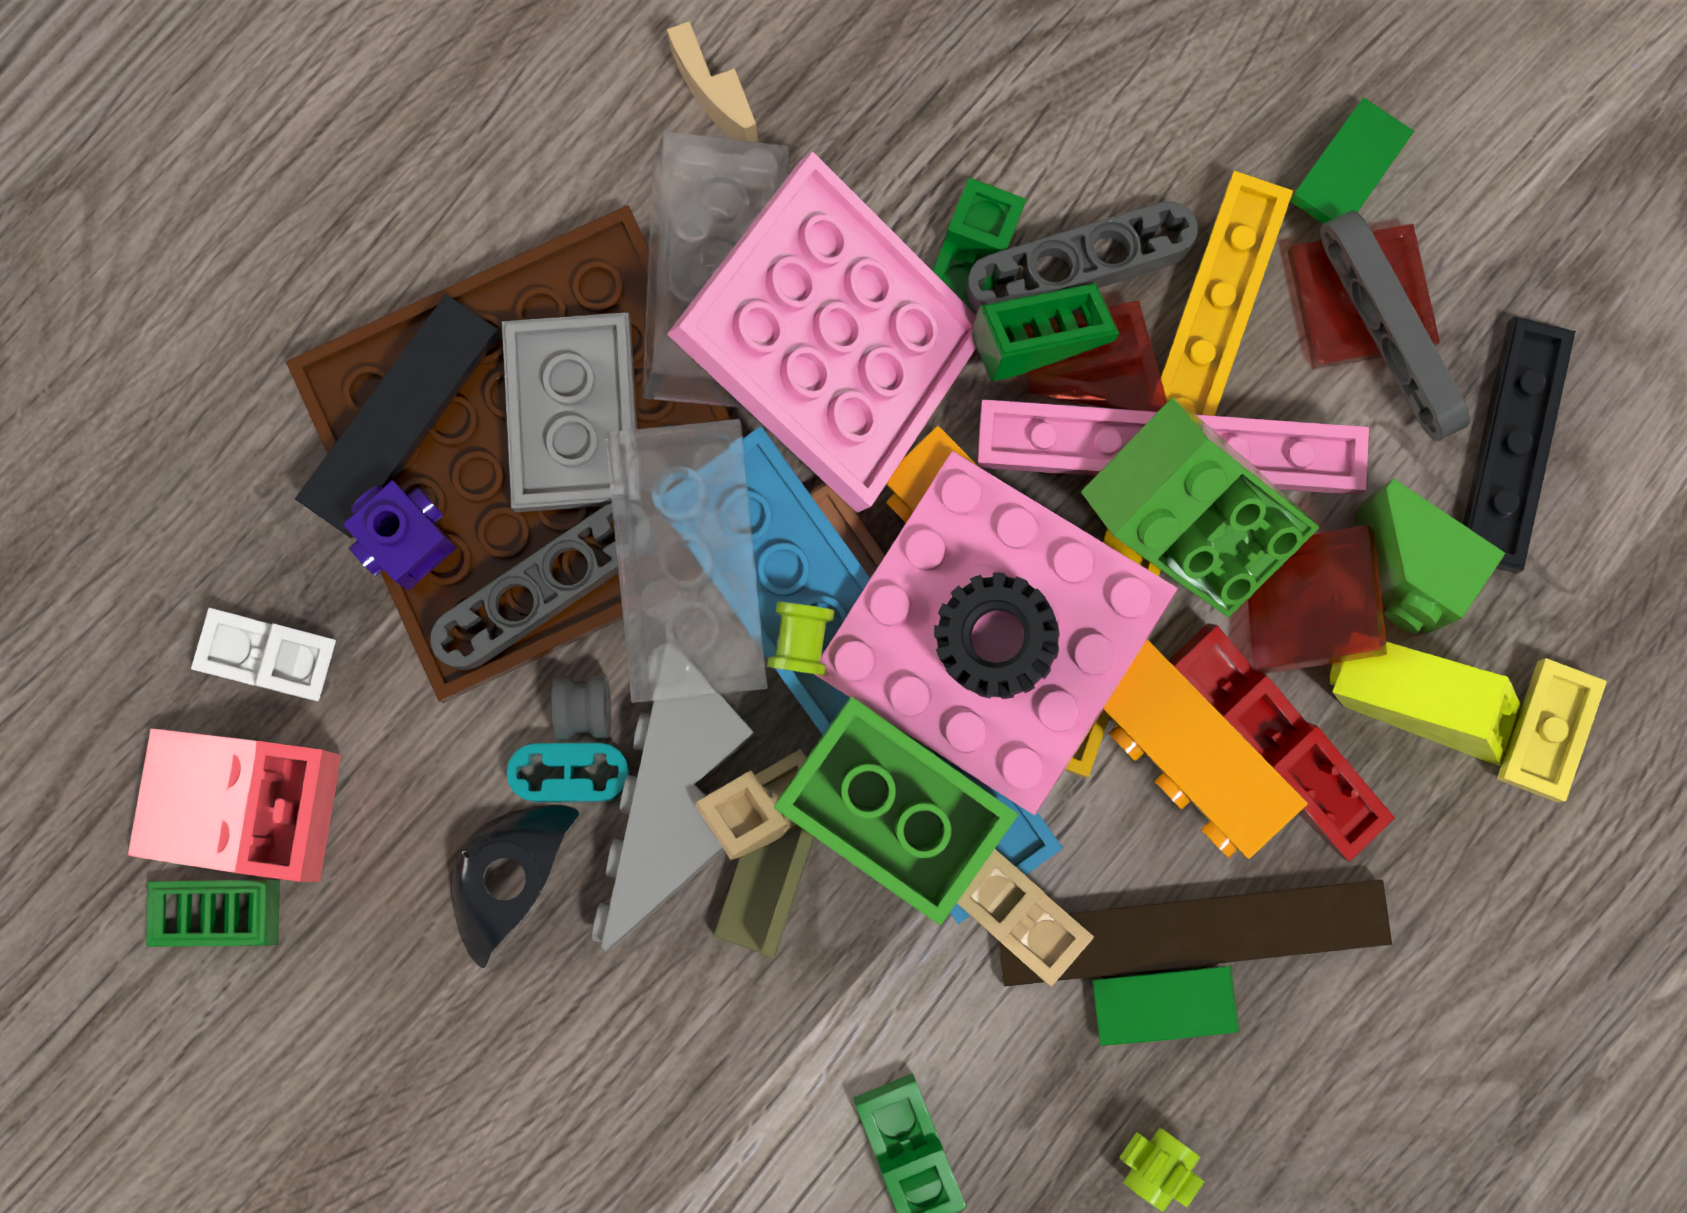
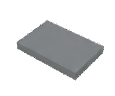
(563, 392)

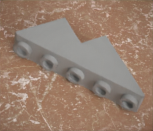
(665, 834)

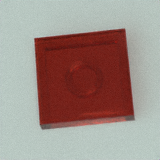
(1329, 316)
(1320, 605)

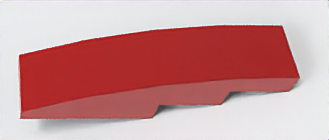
(1337, 798)

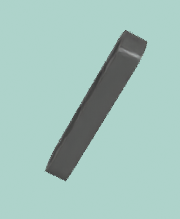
(1078, 252)
(1394, 325)
(537, 576)

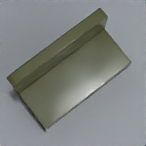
(764, 893)

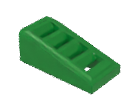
(1009, 351)
(263, 913)

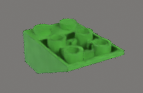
(1198, 509)

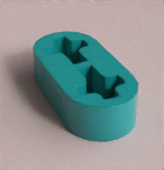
(568, 757)

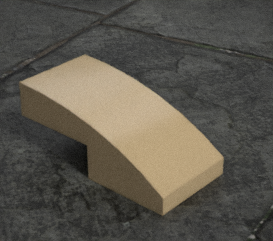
(717, 95)
(744, 810)
(1024, 918)

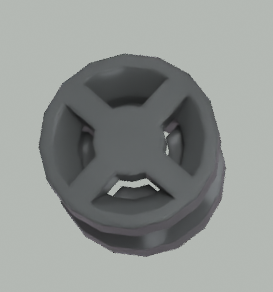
(581, 707)

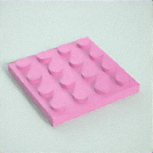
(830, 332)
(985, 527)

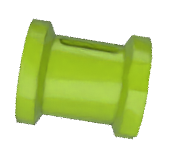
(800, 638)

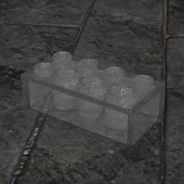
(700, 208)
(686, 560)

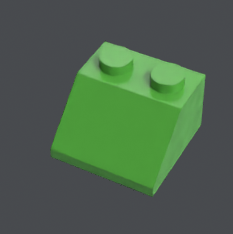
(1425, 559)

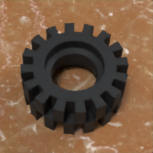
(968, 606)

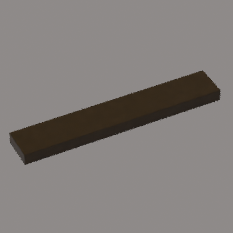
(1222, 930)

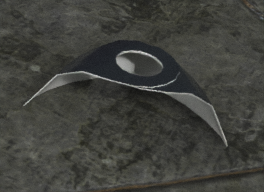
(523, 835)

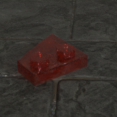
(1110, 375)

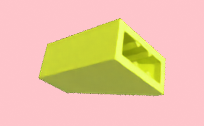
(1432, 699)

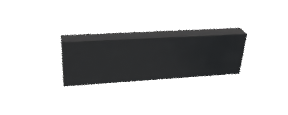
(399, 411)
(1518, 437)

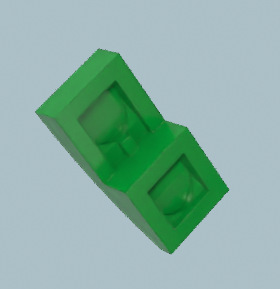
(1352, 163)
(979, 227)
(1166, 1005)
(908, 1148)

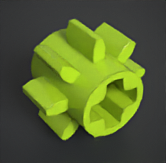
(1161, 1170)

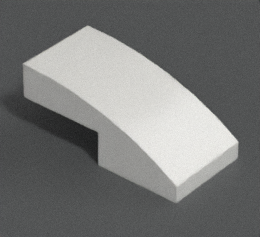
(263, 654)

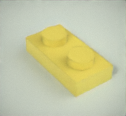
(1551, 730)

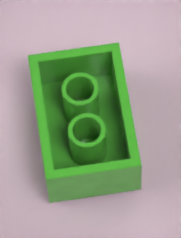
(895, 810)

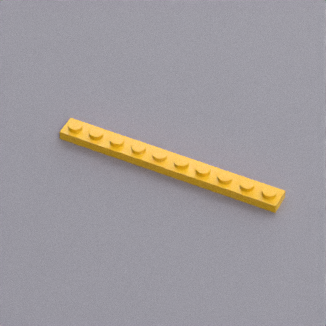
(1211, 334)

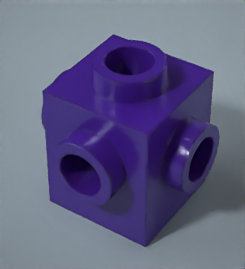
(413, 548)

